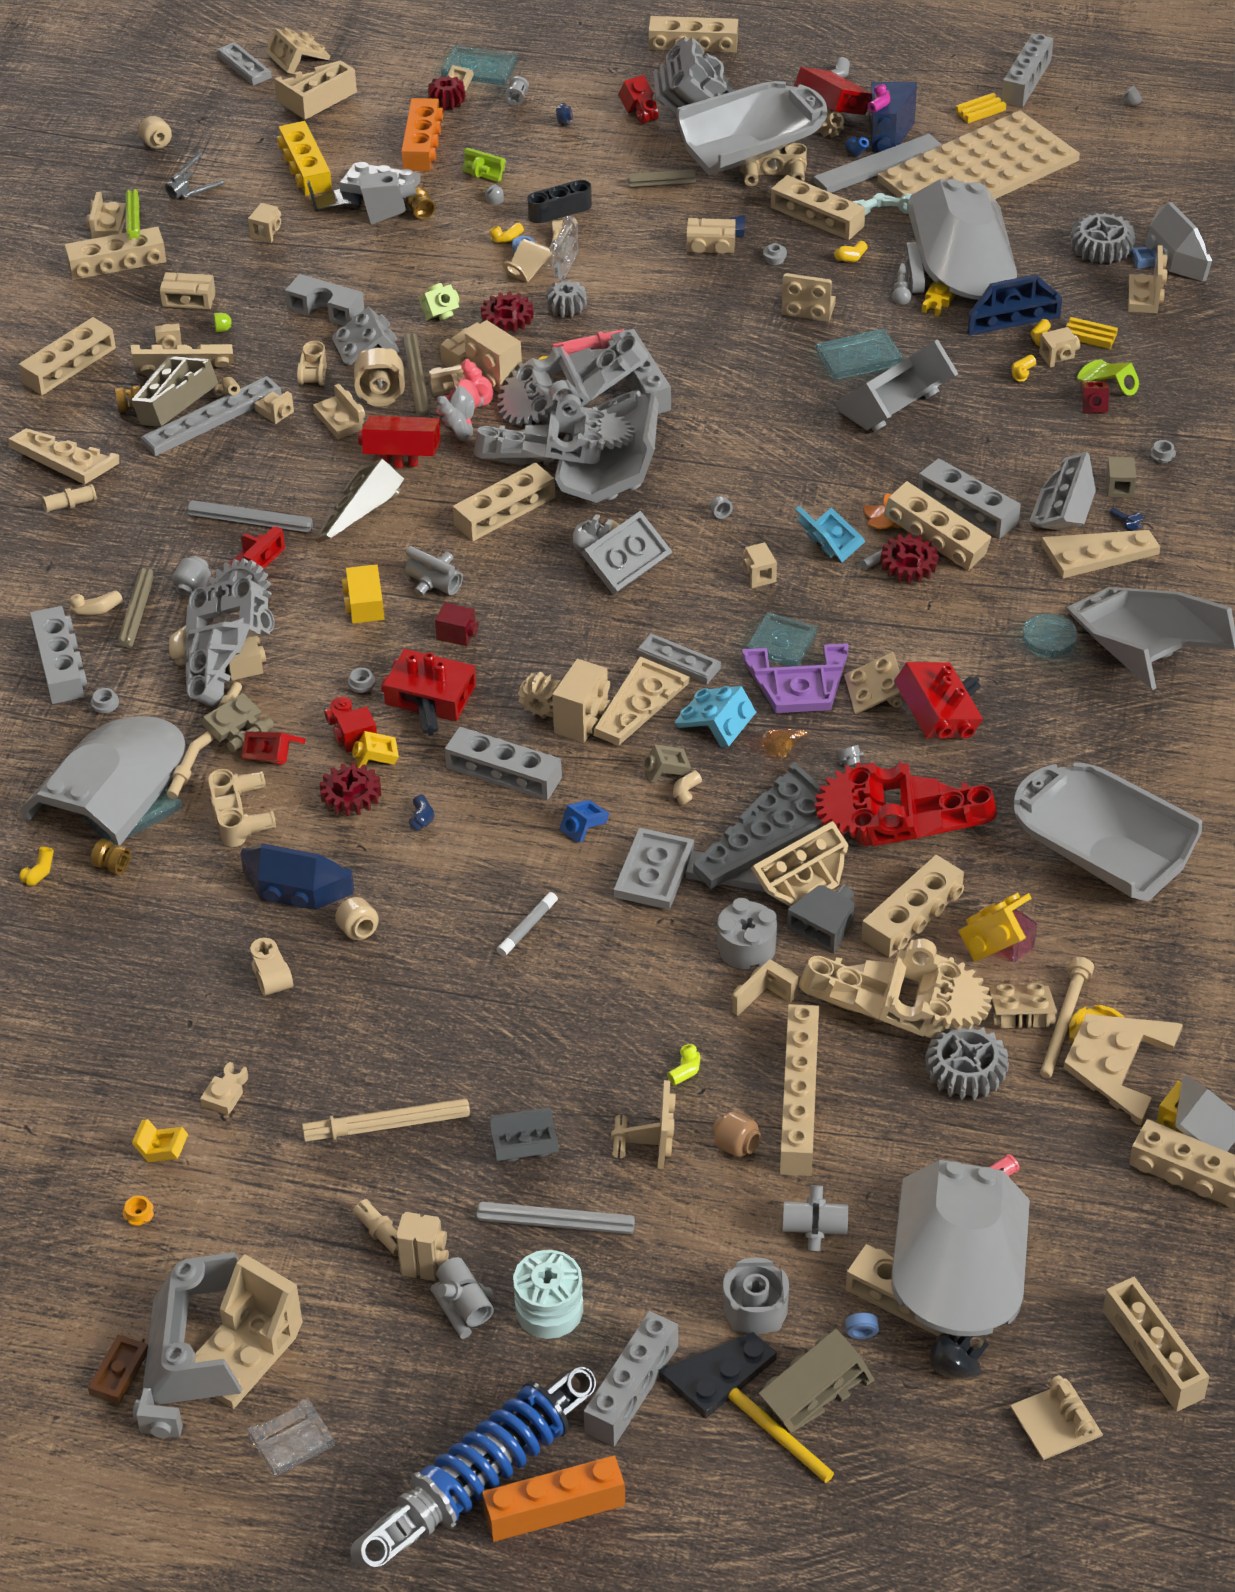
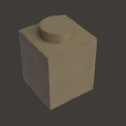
(1121, 477)

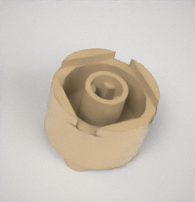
(379, 376)

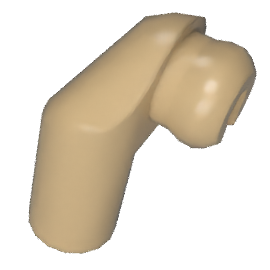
(684, 784)

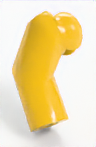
(850, 254)
(1042, 327)
(1020, 368)
(40, 870)

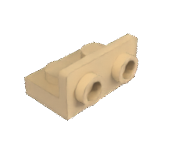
(105, 218)
(340, 413)

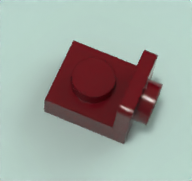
(1095, 396)

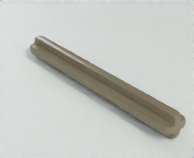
(416, 375)

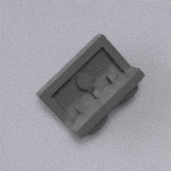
(523, 1134)

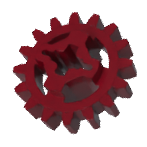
(508, 311)
(909, 558)
(350, 789)

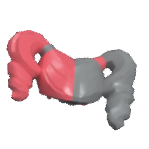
(461, 402)

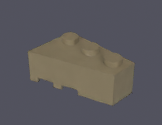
(173, 389)
(815, 1380)

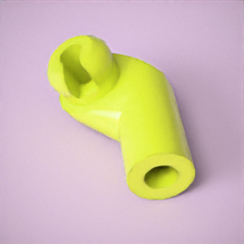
(688, 1066)

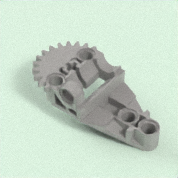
(588, 373)
(540, 443)
(213, 646)

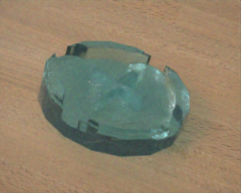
(1049, 635)

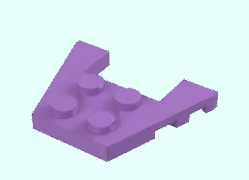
(798, 686)

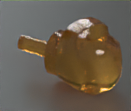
(780, 740)

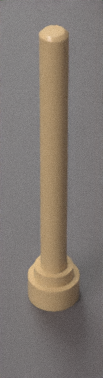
(1079, 973)

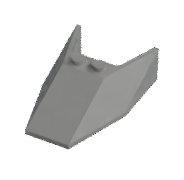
(1152, 624)

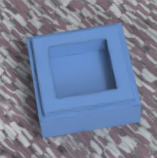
(1143, 257)

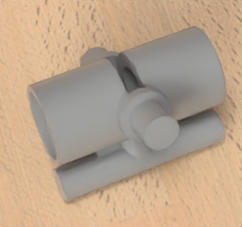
(432, 572)
(815, 1218)
(461, 1296)

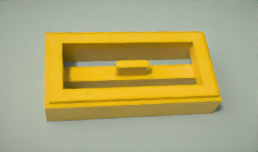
(980, 108)
(1092, 332)

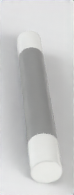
(529, 921)

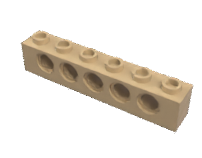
(799, 1090)

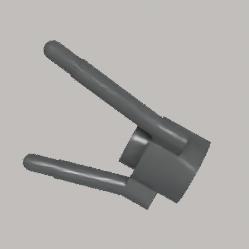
(179, 185)

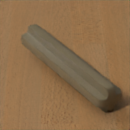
(661, 178)

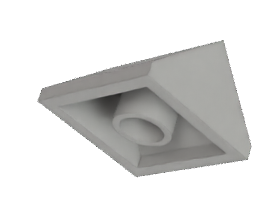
(1205, 1115)

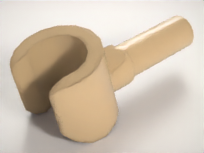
(557, 226)

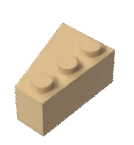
(316, 90)

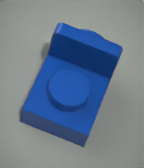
(580, 817)

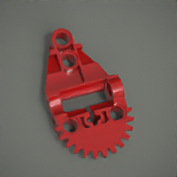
(927, 807)

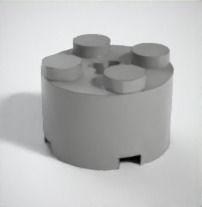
(746, 934)
(755, 1296)

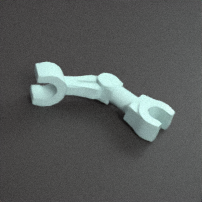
(885, 200)

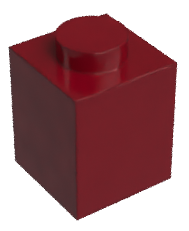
(456, 624)

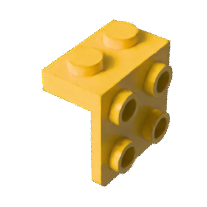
(993, 927)

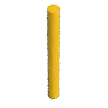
(781, 1435)

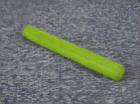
(132, 214)

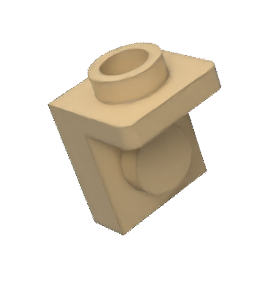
(168, 336)
(275, 406)

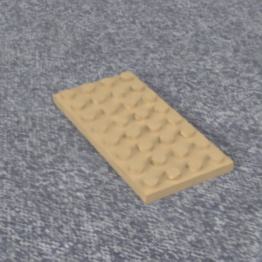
(998, 155)

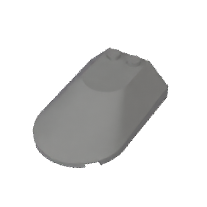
(749, 123)
(961, 236)
(618, 467)
(114, 774)
(1107, 826)
(960, 1248)

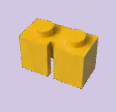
(364, 594)

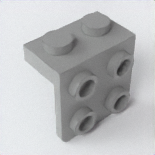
(363, 334)

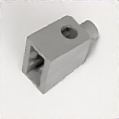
(384, 195)

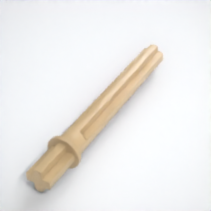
(385, 1120)

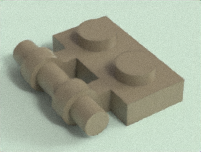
(232, 717)

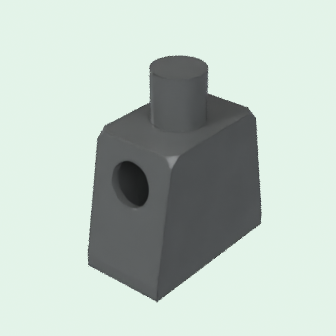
(823, 916)

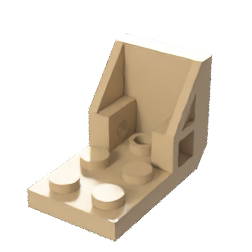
(257, 1325)

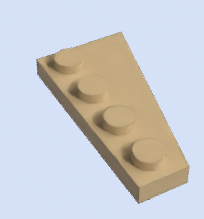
(148, 360)
(63, 455)
(1096, 551)

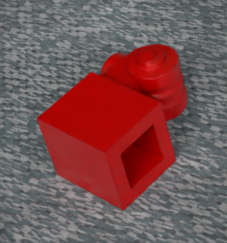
(637, 96)
(348, 723)

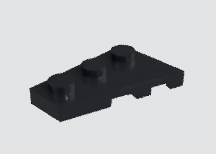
(711, 1375)

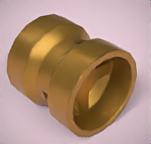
(421, 204)
(122, 398)
(110, 856)

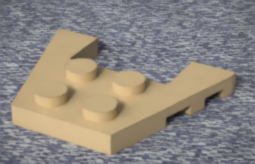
(1106, 1051)

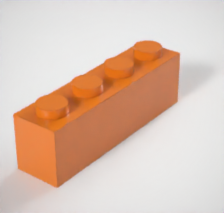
(554, 1498)

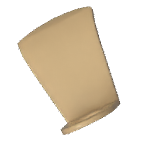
(527, 260)

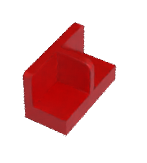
(262, 548)
(268, 746)

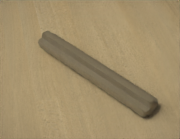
(136, 608)

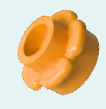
(138, 1204)

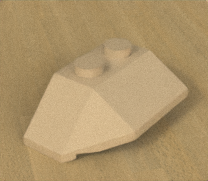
(804, 865)

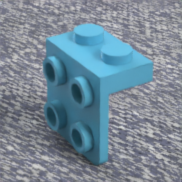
(831, 532)
(722, 709)

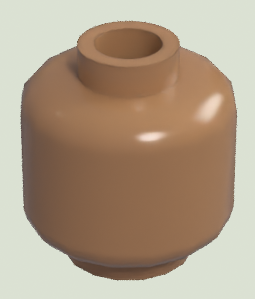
(736, 1134)

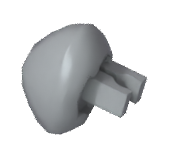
(589, 532)

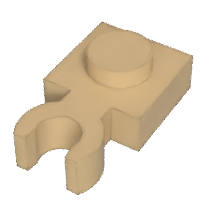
(224, 1093)

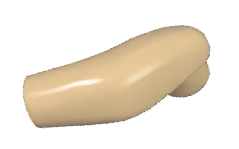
(96, 605)
(177, 646)

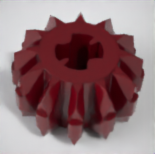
(448, 91)

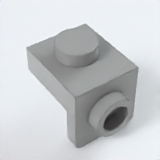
(156, 1420)

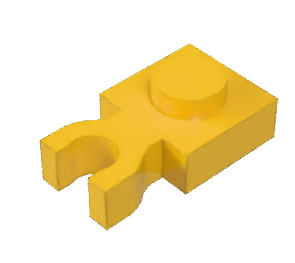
(936, 297)

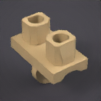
(445, 379)

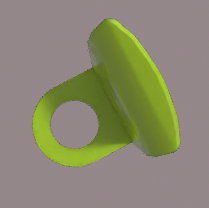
(1100, 370)

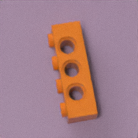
(422, 134)

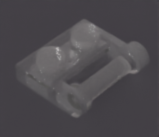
(565, 247)
(295, 1443)

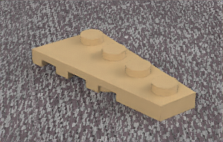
(638, 699)

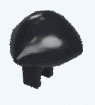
(955, 1357)

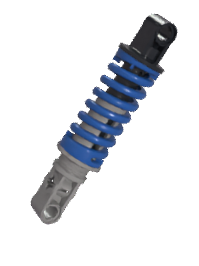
(476, 1462)

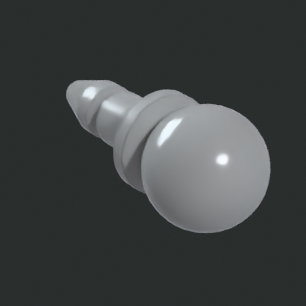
(901, 293)

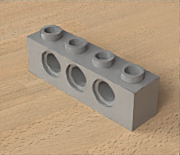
(1027, 70)
(648, 376)
(970, 498)
(58, 654)
(503, 763)
(631, 1379)

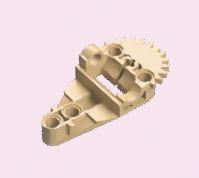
(943, 995)

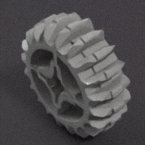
(1102, 238)
(963, 1070)

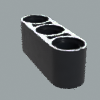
(559, 201)

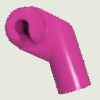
(881, 99)

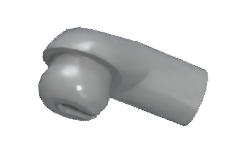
(842, 67)

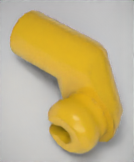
(506, 236)

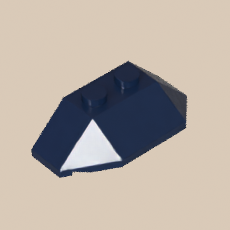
(1014, 304)
(295, 876)

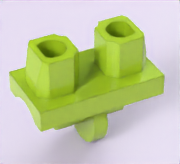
(483, 165)

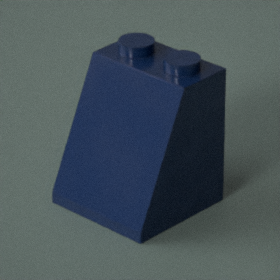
(895, 120)

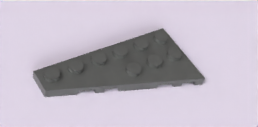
(765, 828)

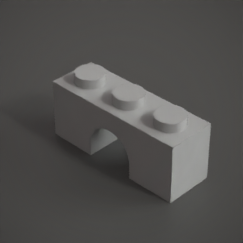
(311, 293)

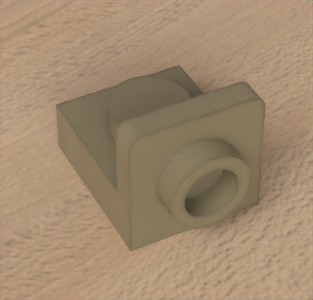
(665, 760)

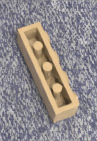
(1185, 1162)

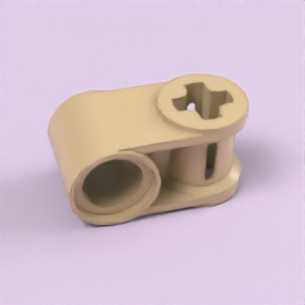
(312, 364)
(269, 967)

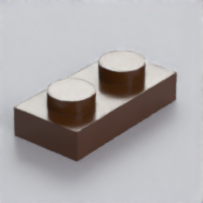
(118, 1369)

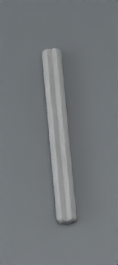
(250, 516)
(555, 1218)

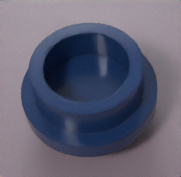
(564, 114)

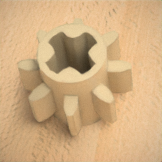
(833, 124)

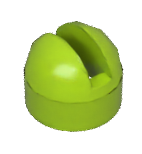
(222, 322)

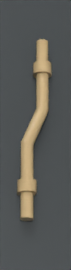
(182, 772)

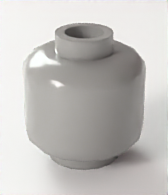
(190, 575)

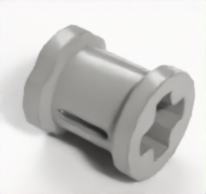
(515, 88)

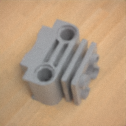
(688, 76)

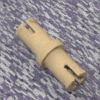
(69, 498)
(379, 1226)

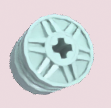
(548, 1294)

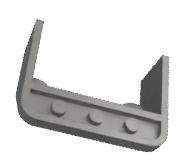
(898, 387)
(170, 1361)

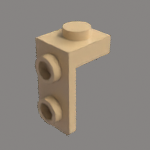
(770, 976)

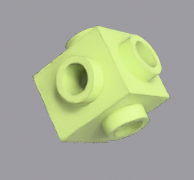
(439, 302)

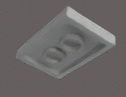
(351, 182)
(626, 552)
(654, 868)

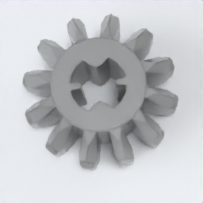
(566, 298)

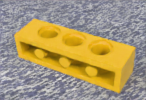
(304, 158)

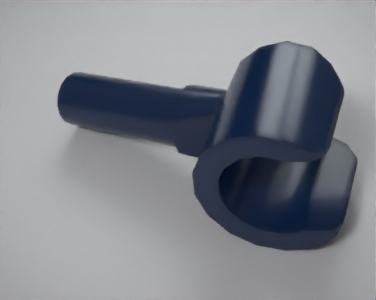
(1131, 521)

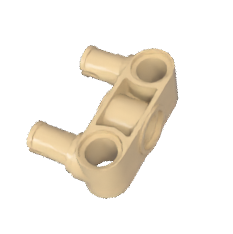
(784, 161)
(227, 806)

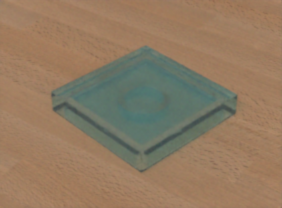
(784, 639)

